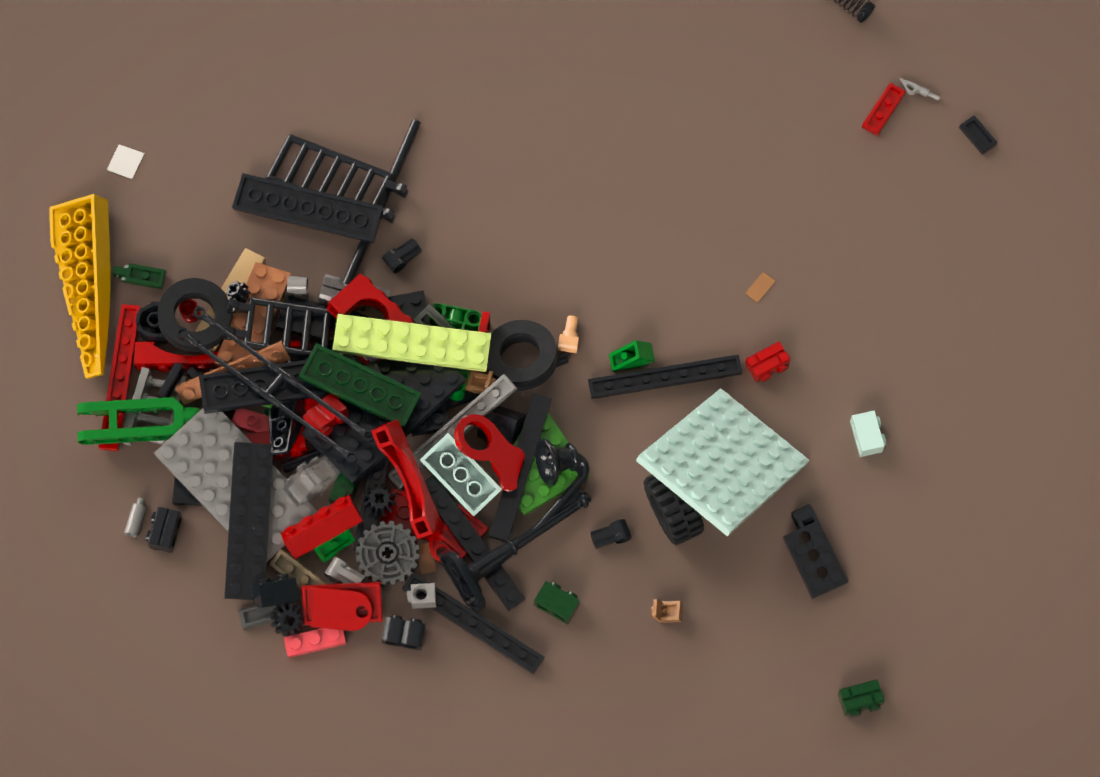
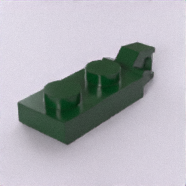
(141, 275)

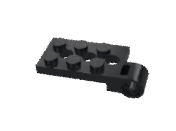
(807, 522)

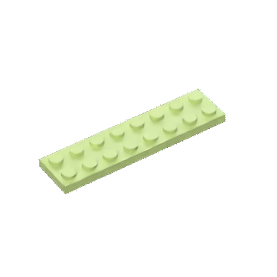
(411, 342)

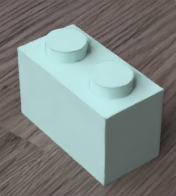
(867, 433)

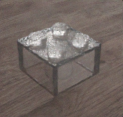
(311, 480)

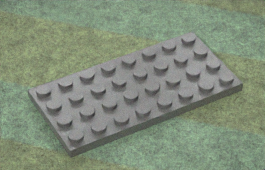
(203, 462)

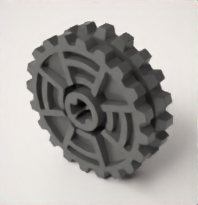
(400, 562)

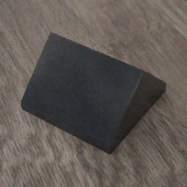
(507, 422)

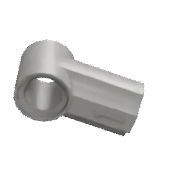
(298, 287)
(341, 572)

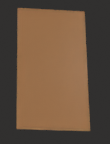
(760, 287)
(426, 562)

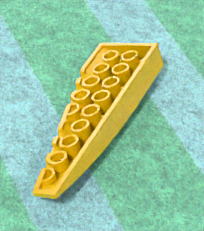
(83, 254)

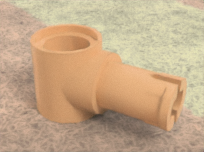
(568, 339)

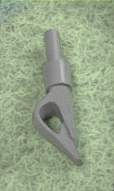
(917, 89)

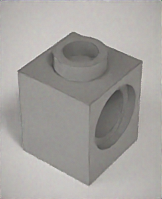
(428, 602)

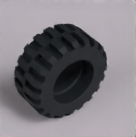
(674, 515)

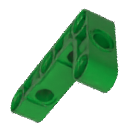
(459, 319)

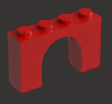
(363, 292)

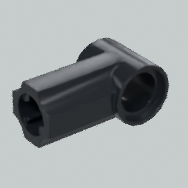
(397, 258)
(616, 532)

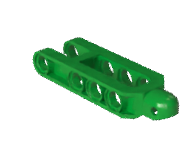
(136, 434)

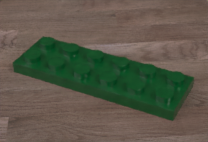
(359, 385)

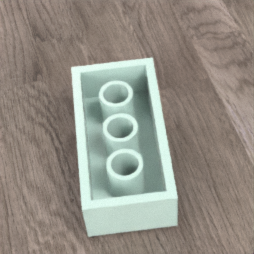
(461, 474)

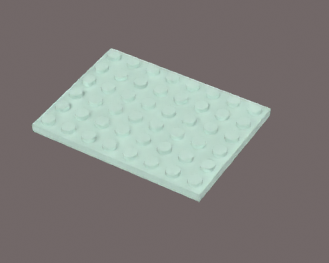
(722, 461)

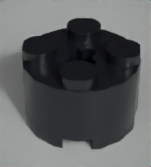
(146, 322)

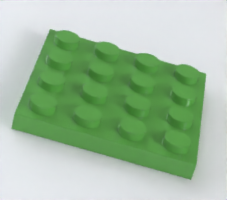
(536, 491)

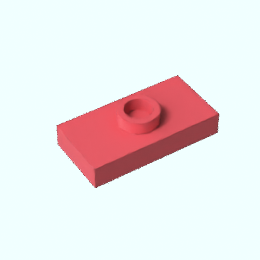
(250, 421)

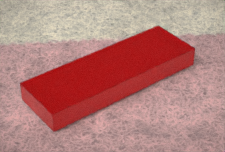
(883, 109)

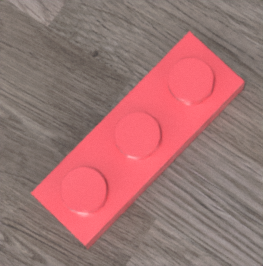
(313, 641)

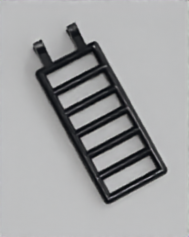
(387, 184)
(249, 308)

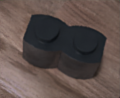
(403, 633)

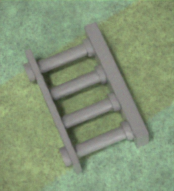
(144, 382)

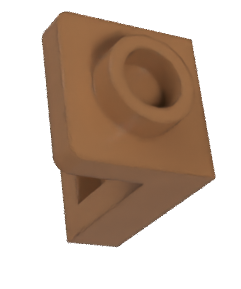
(479, 382)
(667, 611)

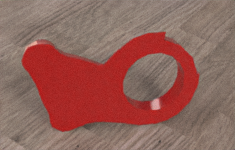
(503, 456)

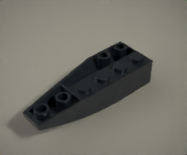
(282, 426)

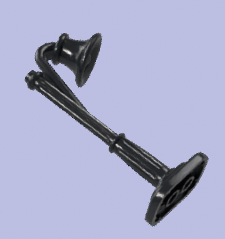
(550, 463)

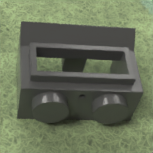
(435, 315)

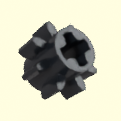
(238, 291)

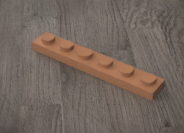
(190, 390)

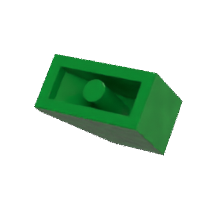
(632, 356)

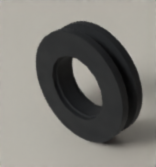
(193, 289)
(528, 332)

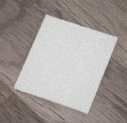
(125, 161)

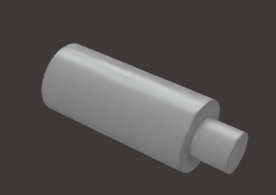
(135, 518)

